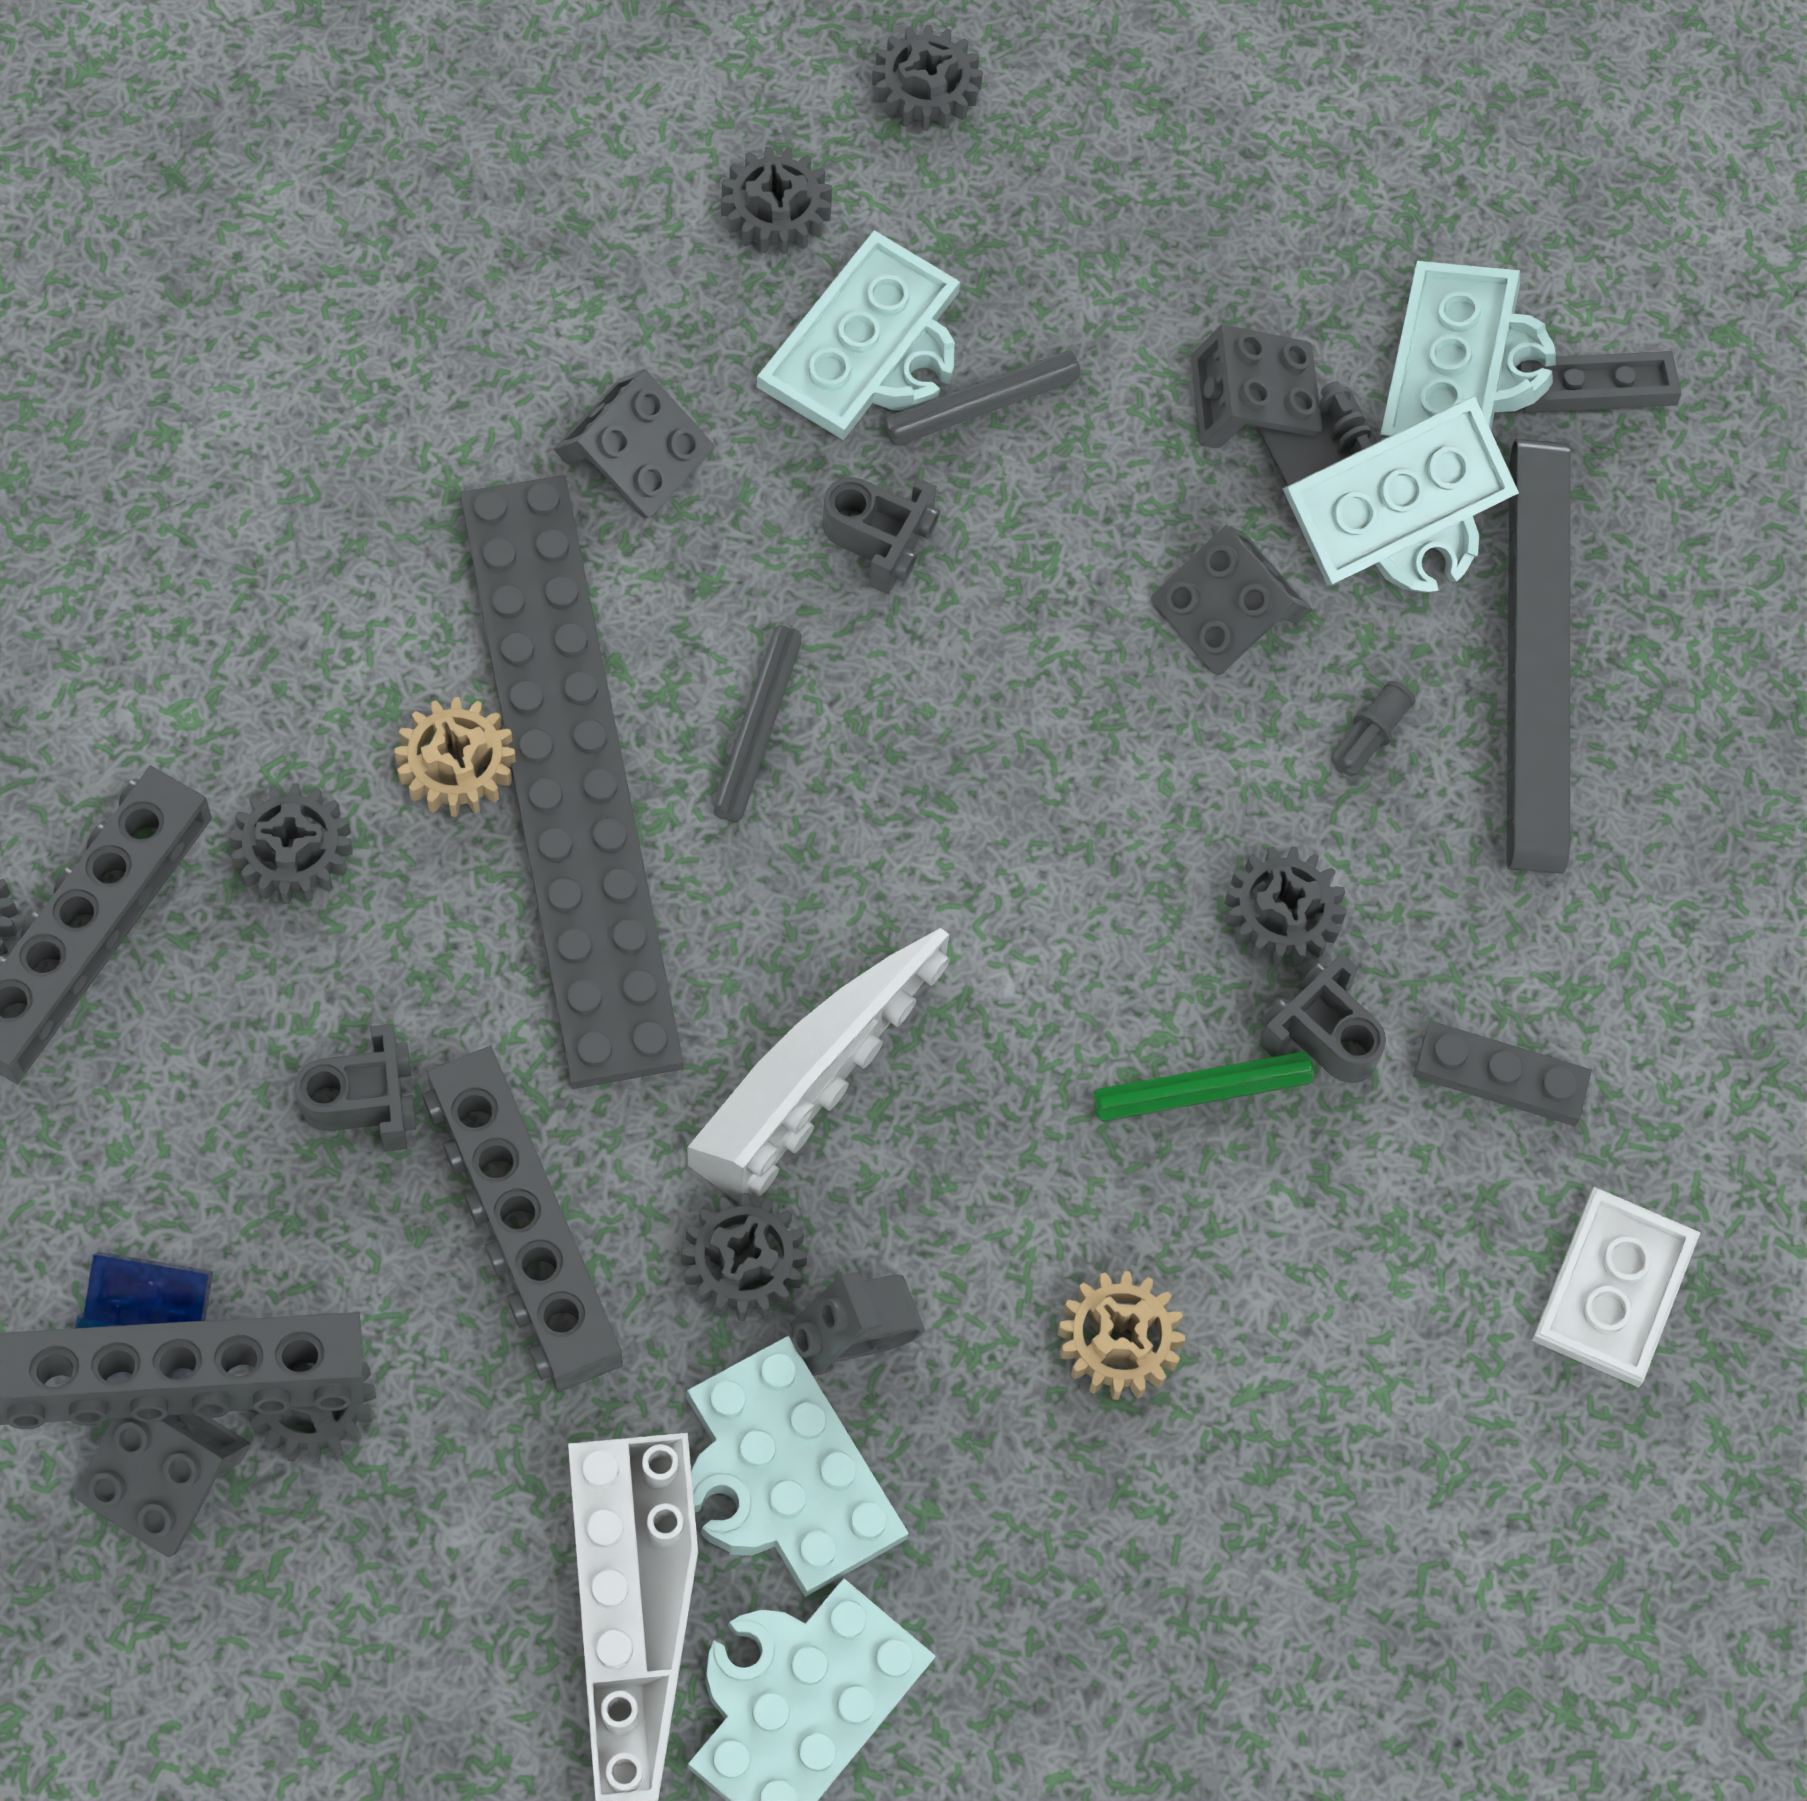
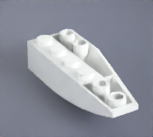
(809, 1070)
(634, 1599)

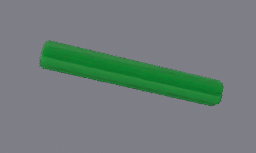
(1203, 1086)

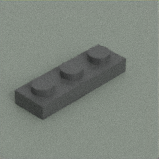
(1608, 382)
(1502, 1073)

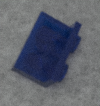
(143, 1292)

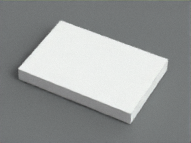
(1616, 1287)

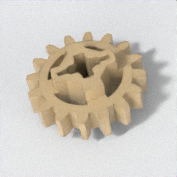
(435, 770)
(1138, 1318)

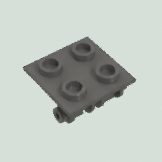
(1342, 435)

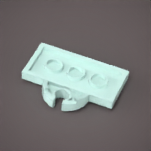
(867, 340)
(1465, 344)
(1404, 499)
(787, 1471)
(806, 1699)

